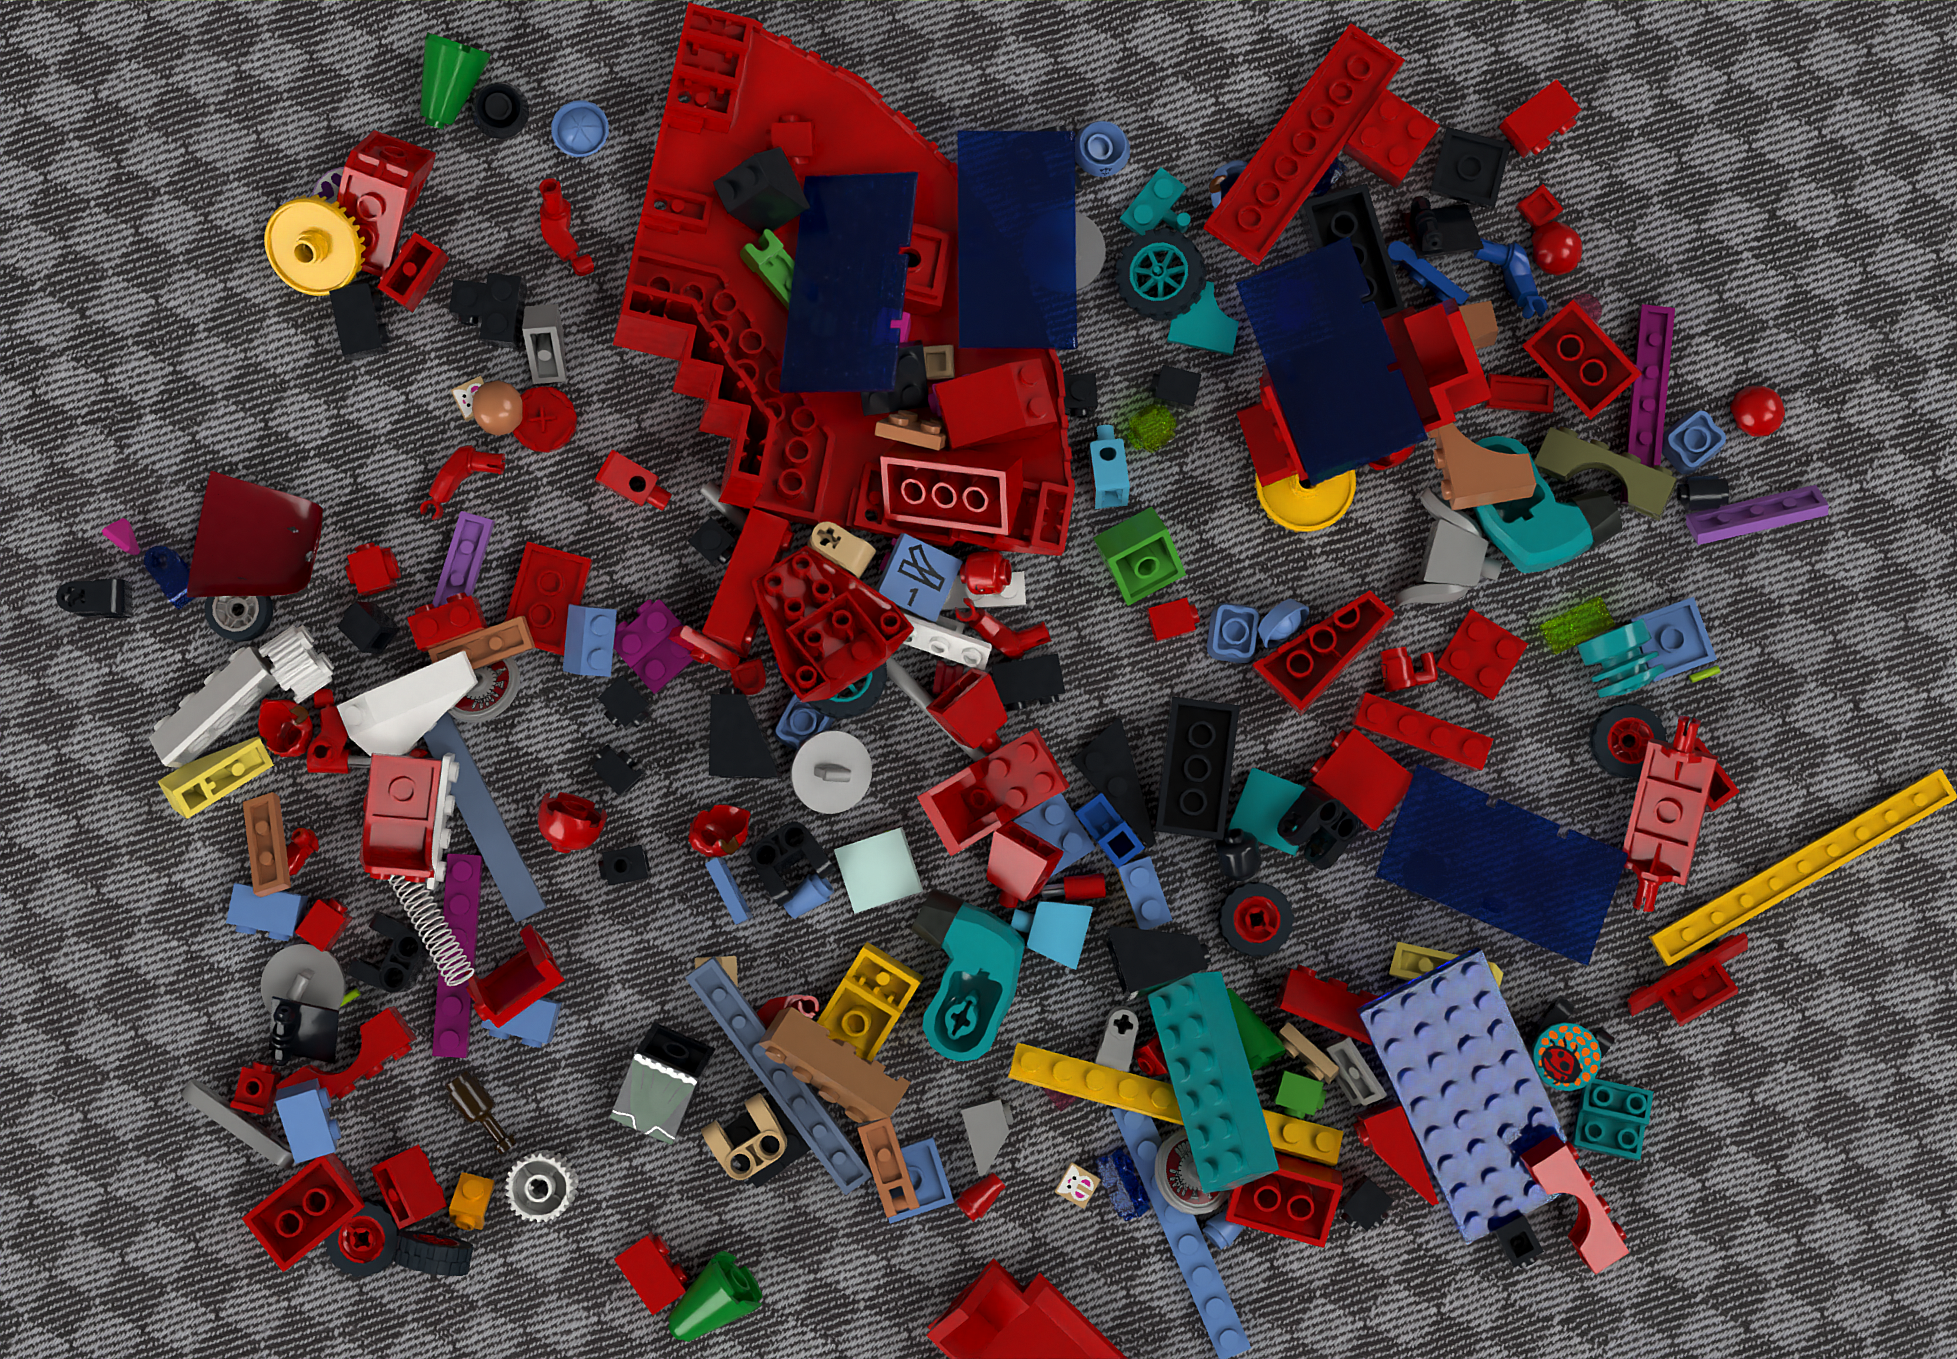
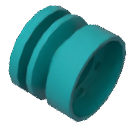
(1621, 659)

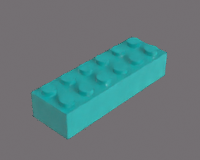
(1212, 1082)

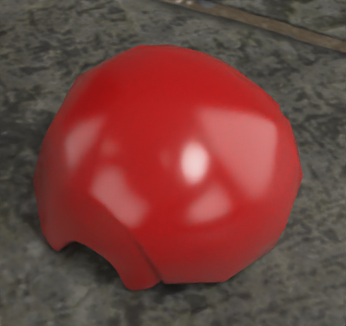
(1556, 248)
(1757, 410)

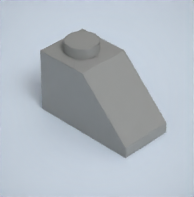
(545, 343)
(987, 1130)

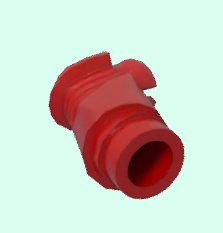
(303, 845)

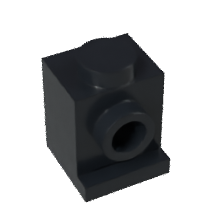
(617, 770)
(1529, 1248)

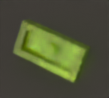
(1576, 625)

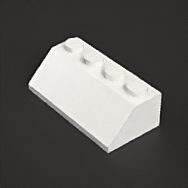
(213, 708)

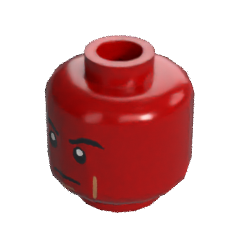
(986, 572)

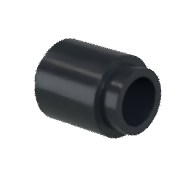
(1703, 492)

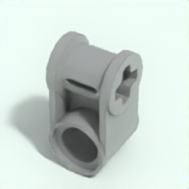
(1115, 1045)

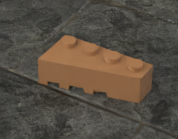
(832, 1067)

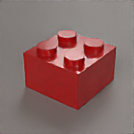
(1390, 138)

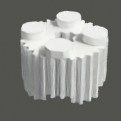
(297, 662)
(522, 1186)

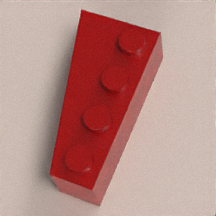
(735, 611)
(1315, 659)

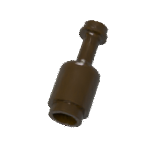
(476, 1106)

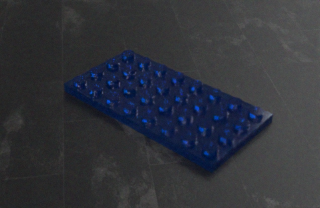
(1465, 1089)

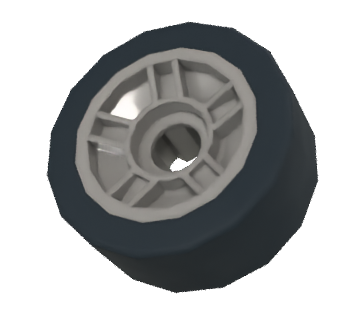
(246, 627)

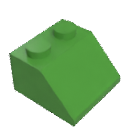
(1140, 555)

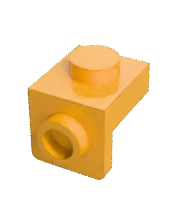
(470, 1201)

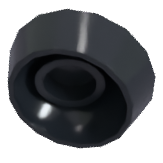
(490, 110)

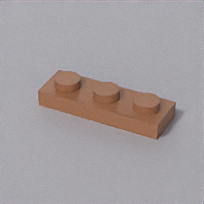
(489, 644)
(266, 844)

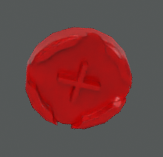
(547, 420)

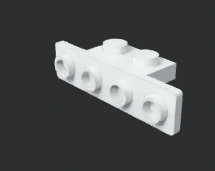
(946, 640)
(444, 807)

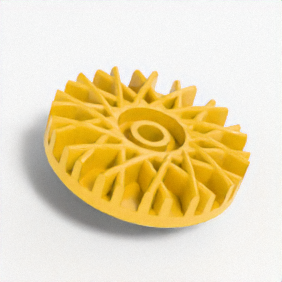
(313, 245)
(1309, 507)

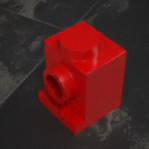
(263, 1100)

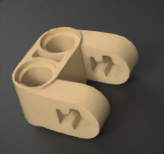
(842, 548)
(752, 1148)

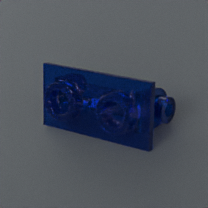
(1118, 1170)

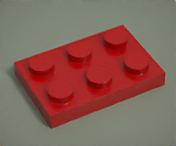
(543, 591)

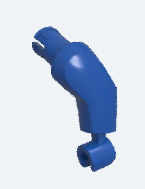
(1516, 275)

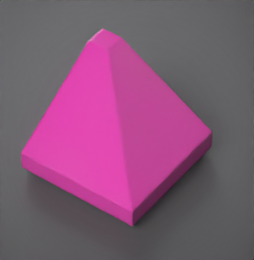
(122, 535)

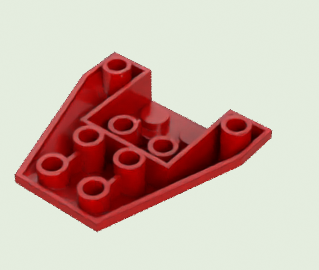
(825, 624)

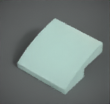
(878, 870)

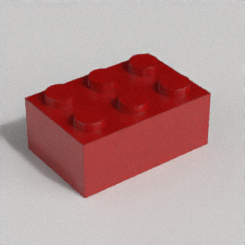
(1582, 359)

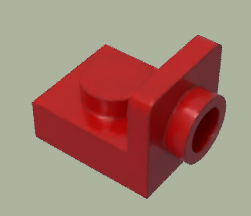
(1151, 1057)

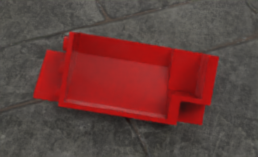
(1436, 365)
(1013, 1321)

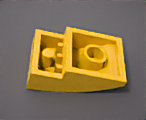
(869, 1000)

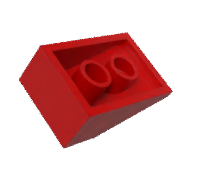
(996, 405)
(1391, 1139)

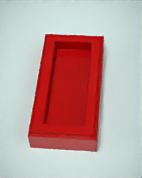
(1521, 394)

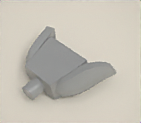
(1451, 558)

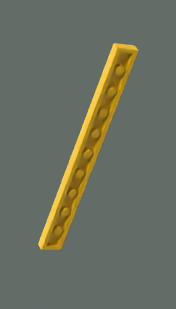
(1803, 867)
(1158, 1099)

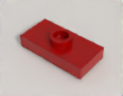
(703, 648)

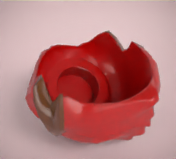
(285, 727)
(719, 830)

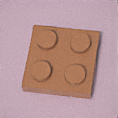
(909, 429)

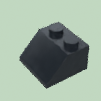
(762, 191)

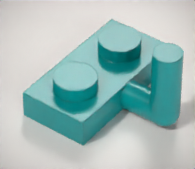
(1155, 205)

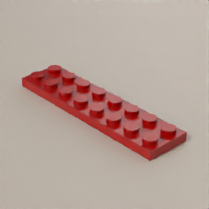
(1303, 144)

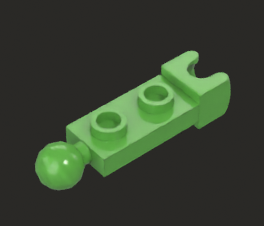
(772, 265)

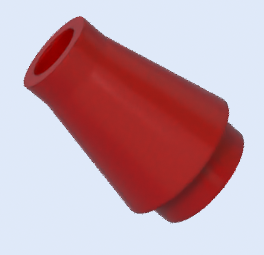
(979, 1197)

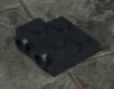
(745, 1128)

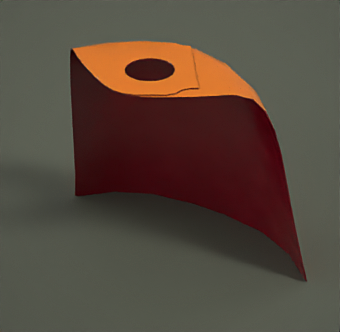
(247, 537)

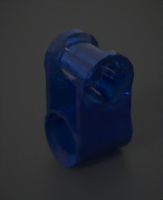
(173, 578)

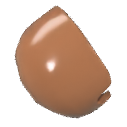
(497, 407)

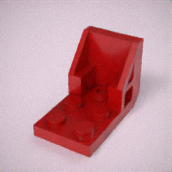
(379, 190)
(993, 791)

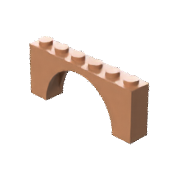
(1472, 472)

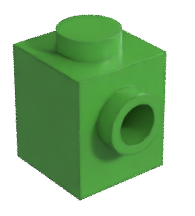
(1298, 1093)

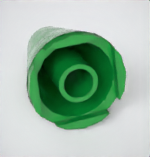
(448, 78)
(1257, 1039)
(715, 1299)

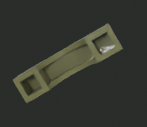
(1566, 455)

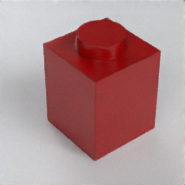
(1172, 619)
(324, 923)

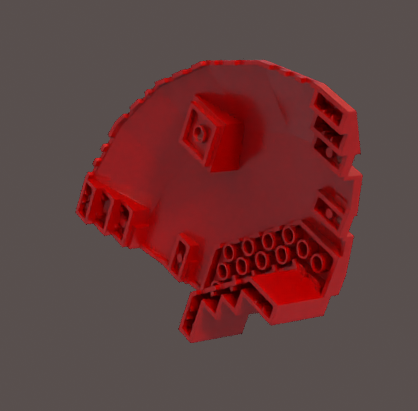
(702, 304)

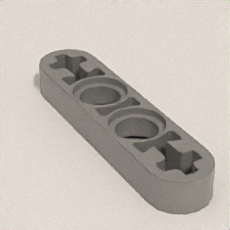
(238, 1123)

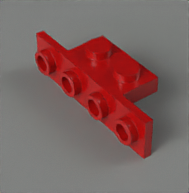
(1694, 987)

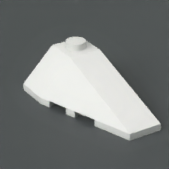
(403, 710)

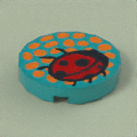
(1566, 1056)

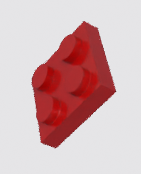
(1481, 654)

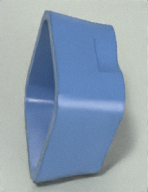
(1692, 441)
(1233, 632)
(799, 722)

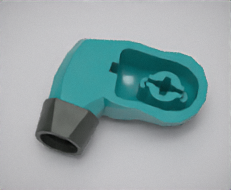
(1537, 529)
(977, 979)

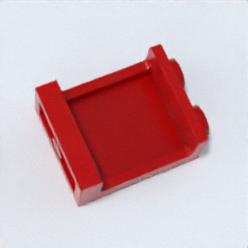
(1361, 777)
(516, 982)

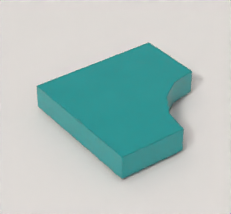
(1204, 325)

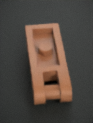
(888, 1165)

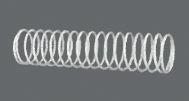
(456, 982)

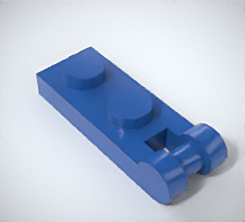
(1425, 274)

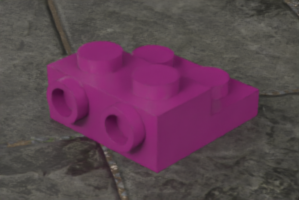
(647, 647)

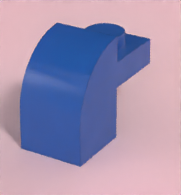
(1109, 830)

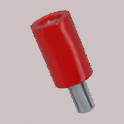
(343, 765)
(1078, 887)

